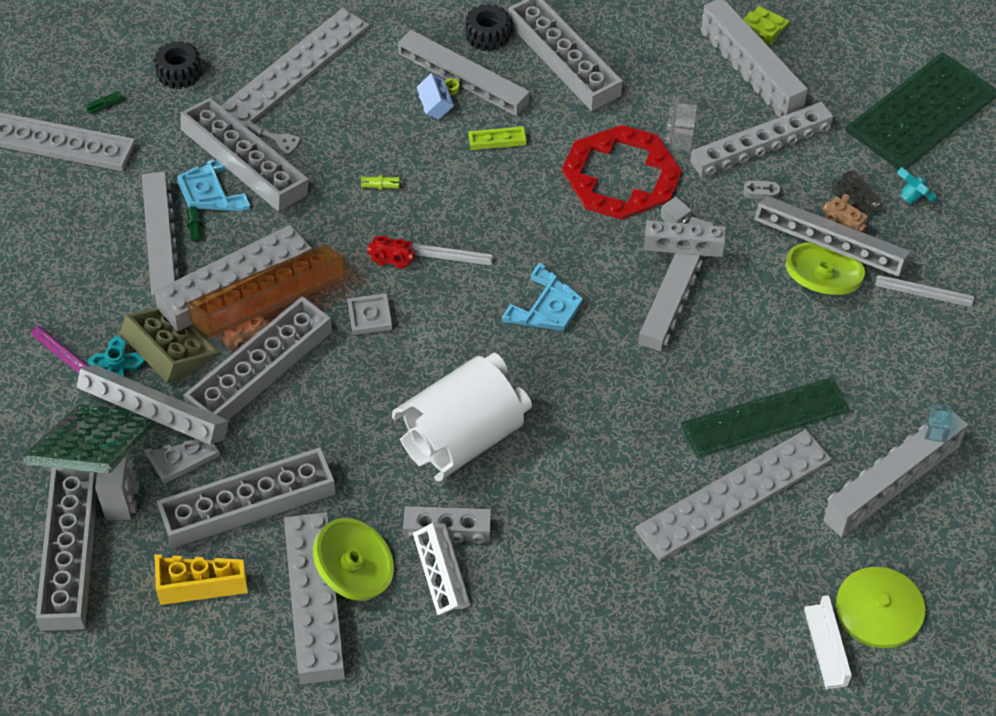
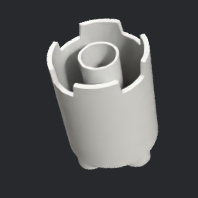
(462, 415)

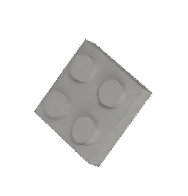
(369, 314)

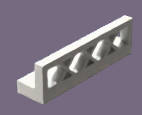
(445, 565)
(828, 644)

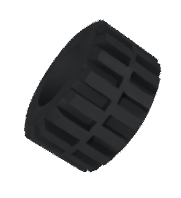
(487, 27)
(178, 75)

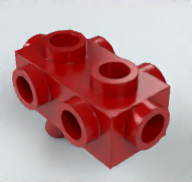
(391, 251)

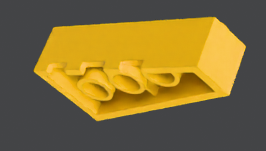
(198, 578)

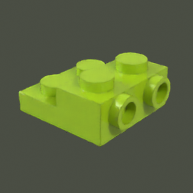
(766, 24)

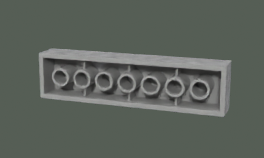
(565, 53)
(753, 58)
(244, 154)
(240, 264)
(261, 360)
(889, 477)
(246, 497)
(67, 550)
(312, 604)

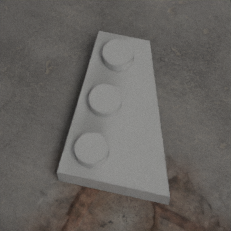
(180, 459)

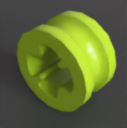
(451, 81)

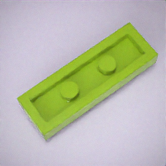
(497, 138)

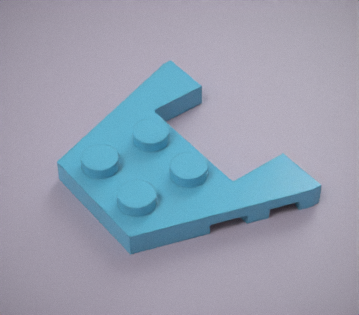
(204, 191)
(552, 309)

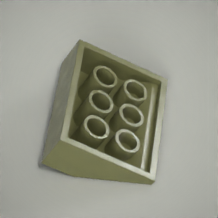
(165, 349)

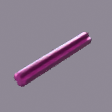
(58, 349)

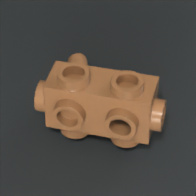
(845, 214)
(243, 333)

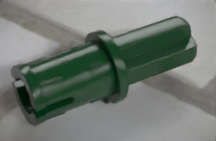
(104, 102)
(194, 224)

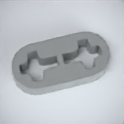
(761, 189)

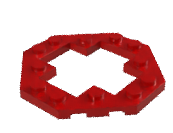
(639, 200)

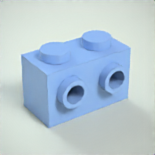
(435, 96)

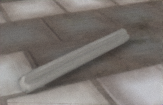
(453, 254)
(924, 290)

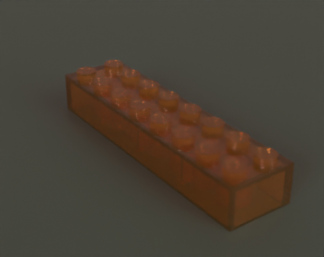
(267, 290)

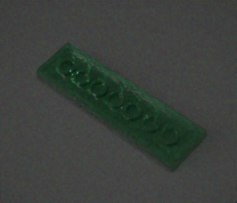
(764, 417)

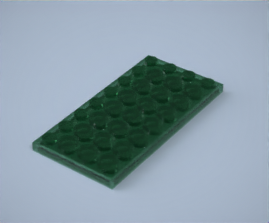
(922, 111)
(89, 439)

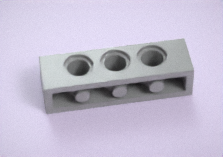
(684, 238)
(455, 517)

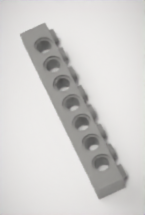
(761, 139)

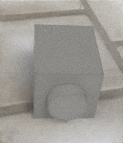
(675, 212)

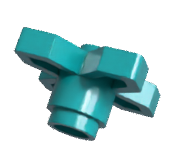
(915, 188)
(116, 359)

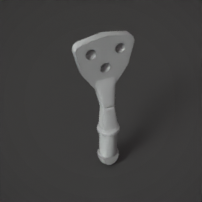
(278, 138)

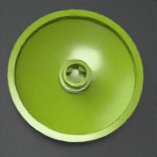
(824, 269)
(353, 559)
(880, 607)

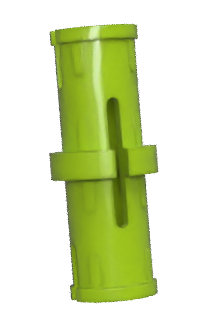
(380, 182)

